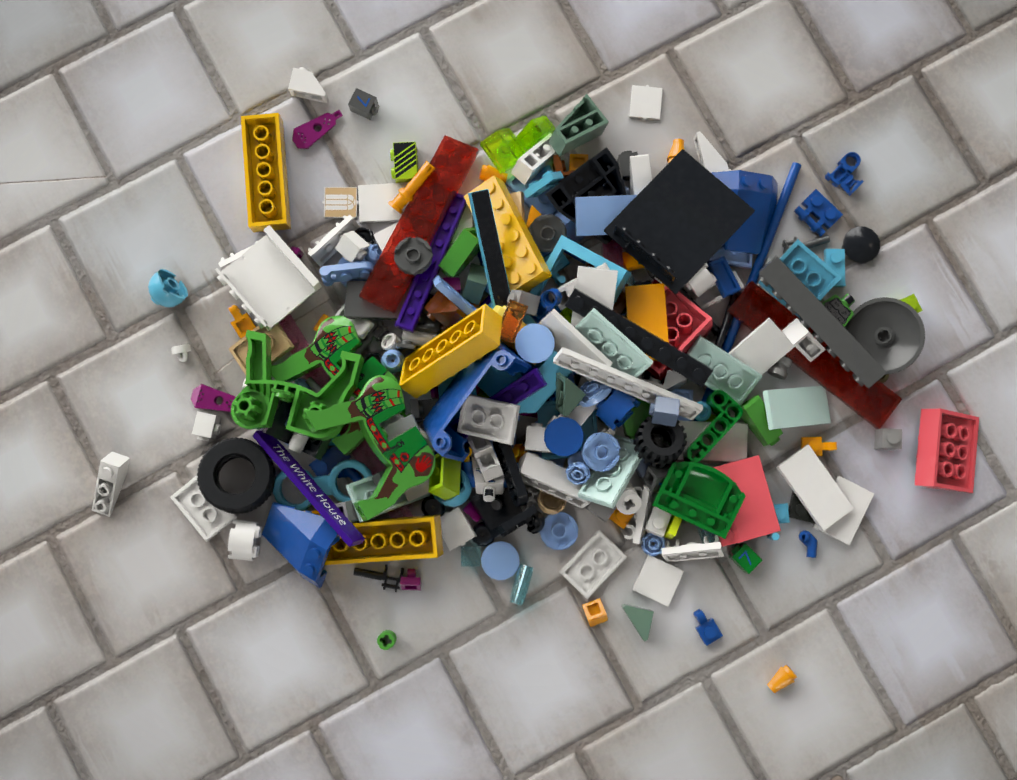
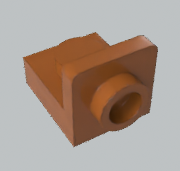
(559, 165)

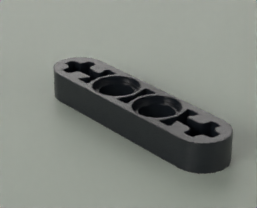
(511, 473)

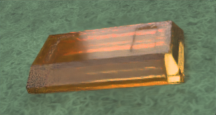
(512, 320)

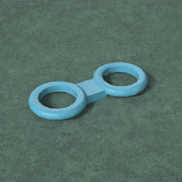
(327, 483)

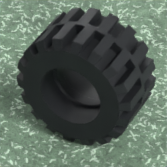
(653, 453)

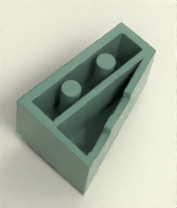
(578, 127)

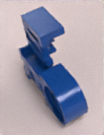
(845, 177)
(545, 305)

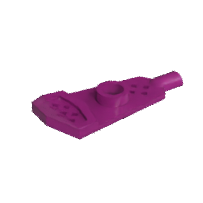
(309, 132)
(210, 397)

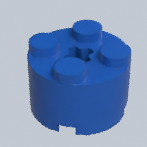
(616, 408)

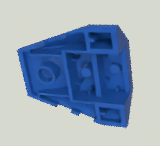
(761, 194)
(301, 539)

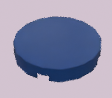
(563, 436)

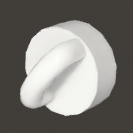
(389, 341)
(181, 350)

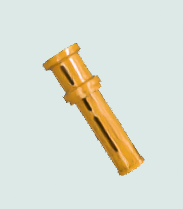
(406, 194)

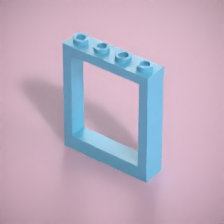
(584, 254)

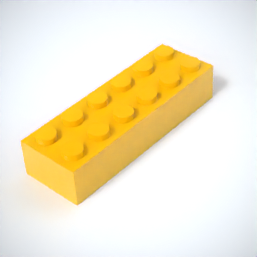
(265, 172)
(521, 256)
(451, 351)
(391, 540)

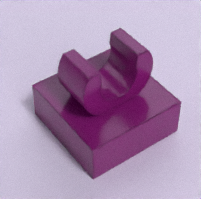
(411, 582)

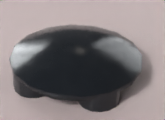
(861, 244)

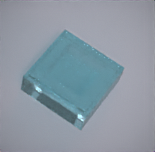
(470, 556)

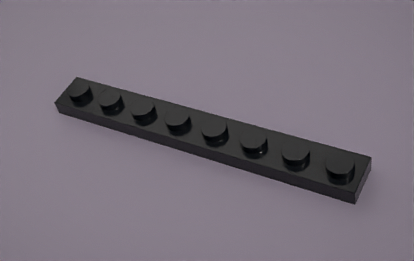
(643, 339)

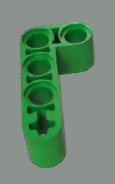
(710, 431)

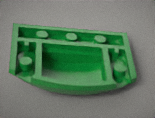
(700, 496)

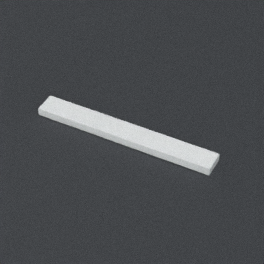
(622, 381)

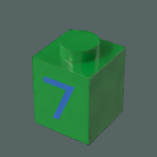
(744, 557)

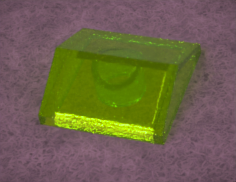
(503, 149)

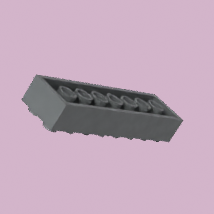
(822, 322)

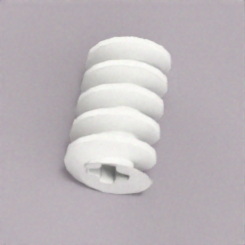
(629, 501)

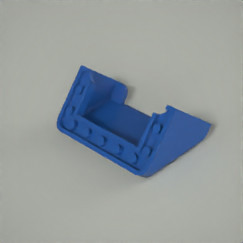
(436, 424)

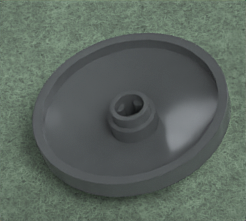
(889, 332)

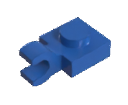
(707, 629)

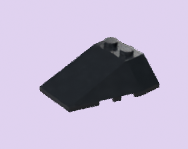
(593, 178)

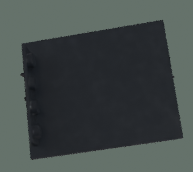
(679, 221)

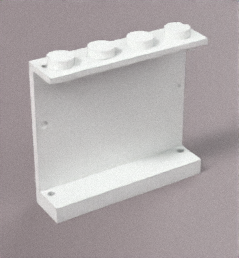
(269, 280)

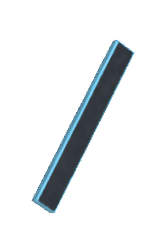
(490, 247)

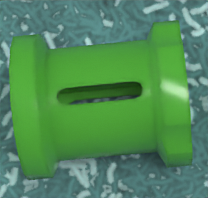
(392, 636)

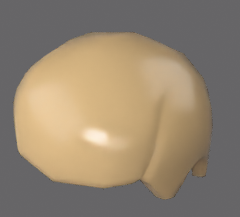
(550, 504)

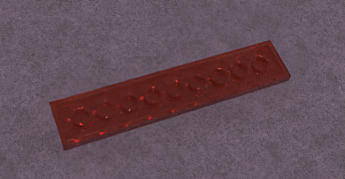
(420, 219)
(872, 404)

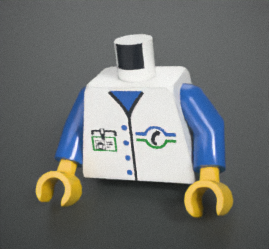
(476, 479)

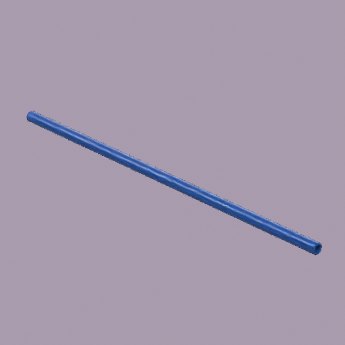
(760, 259)

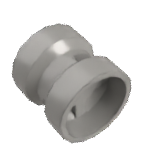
(779, 369)

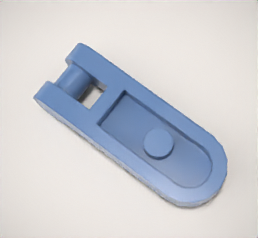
(345, 272)

